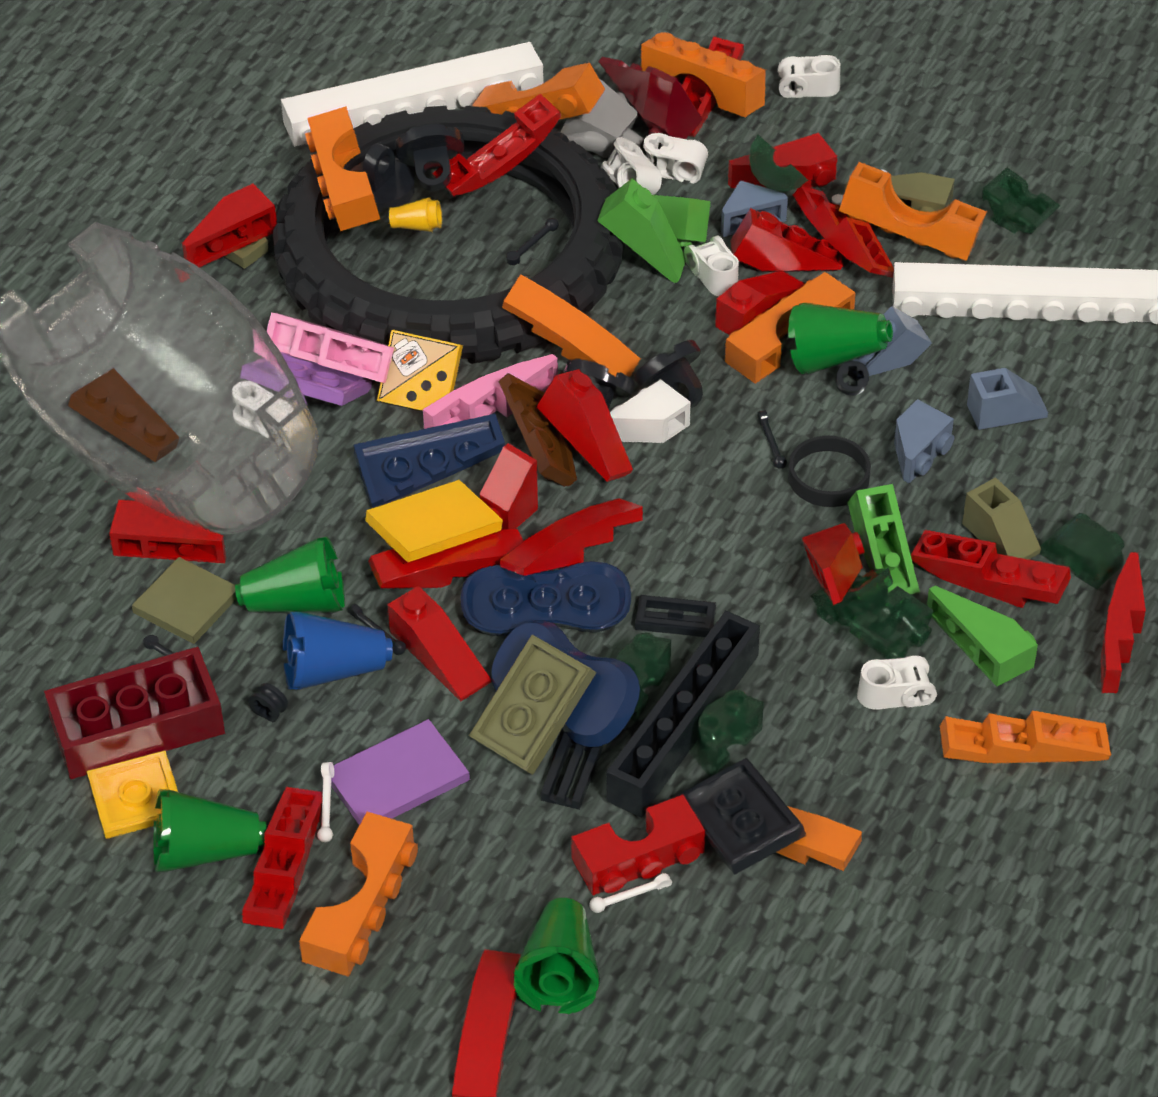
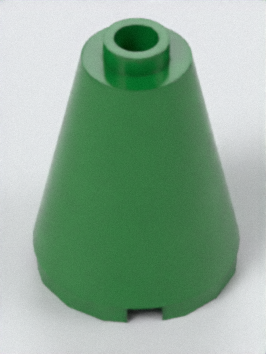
(834, 335)
(295, 582)
(202, 831)
(558, 960)

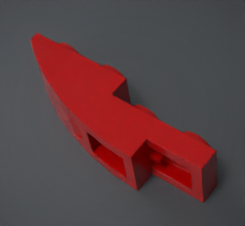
(980, 569)

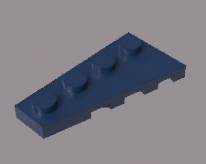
(422, 457)

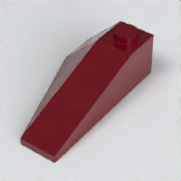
(655, 97)

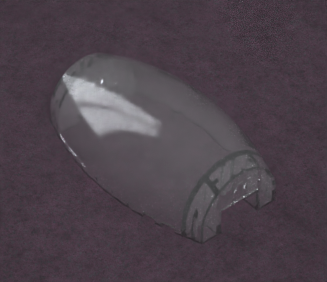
(191, 358)

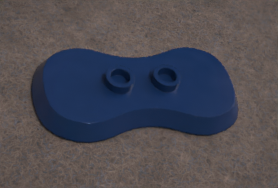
(577, 597)
(606, 701)

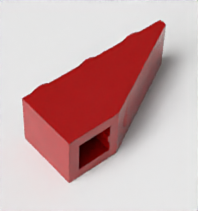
(780, 247)

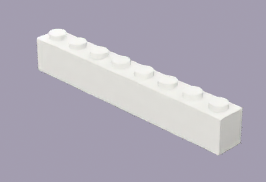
(438, 84)
(1026, 292)

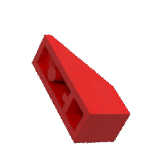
(808, 155)
(231, 225)
(752, 297)
(585, 421)
(150, 534)
(835, 559)
(436, 643)

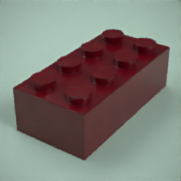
(135, 711)

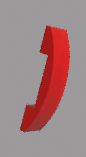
(506, 150)
(486, 1026)

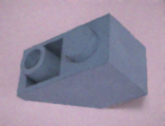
(906, 345)
(1003, 399)
(920, 437)

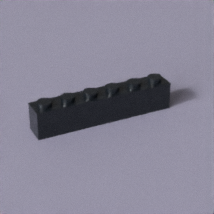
(673, 723)

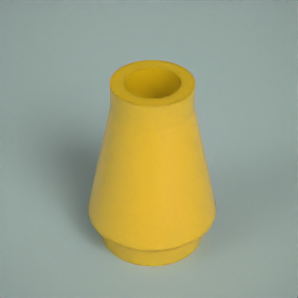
(418, 215)

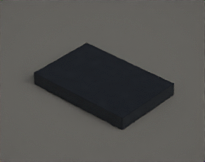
(743, 816)

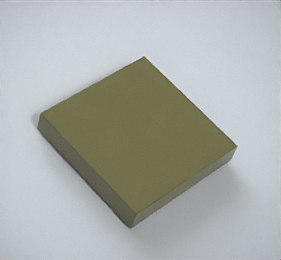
(185, 600)

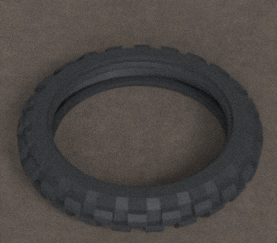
(480, 324)

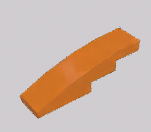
(568, 327)
(1015, 740)
(824, 841)

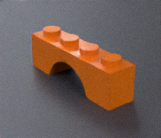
(735, 83)
(571, 91)
(349, 191)
(874, 200)
(757, 346)
(340, 933)

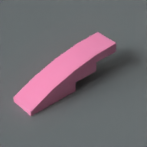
(330, 347)
(486, 395)

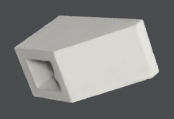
(652, 415)

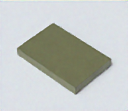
(532, 704)

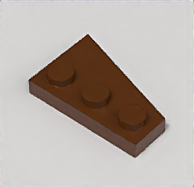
(125, 414)
(541, 436)

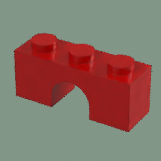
(610, 861)

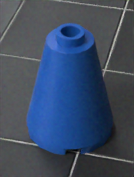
(330, 650)

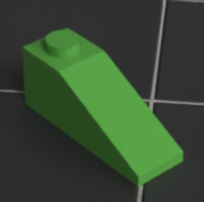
(686, 217)
(643, 226)
(882, 533)
(987, 637)

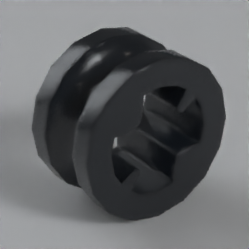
(842, 373)
(268, 702)

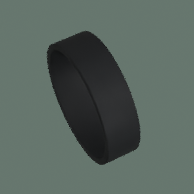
(834, 444)

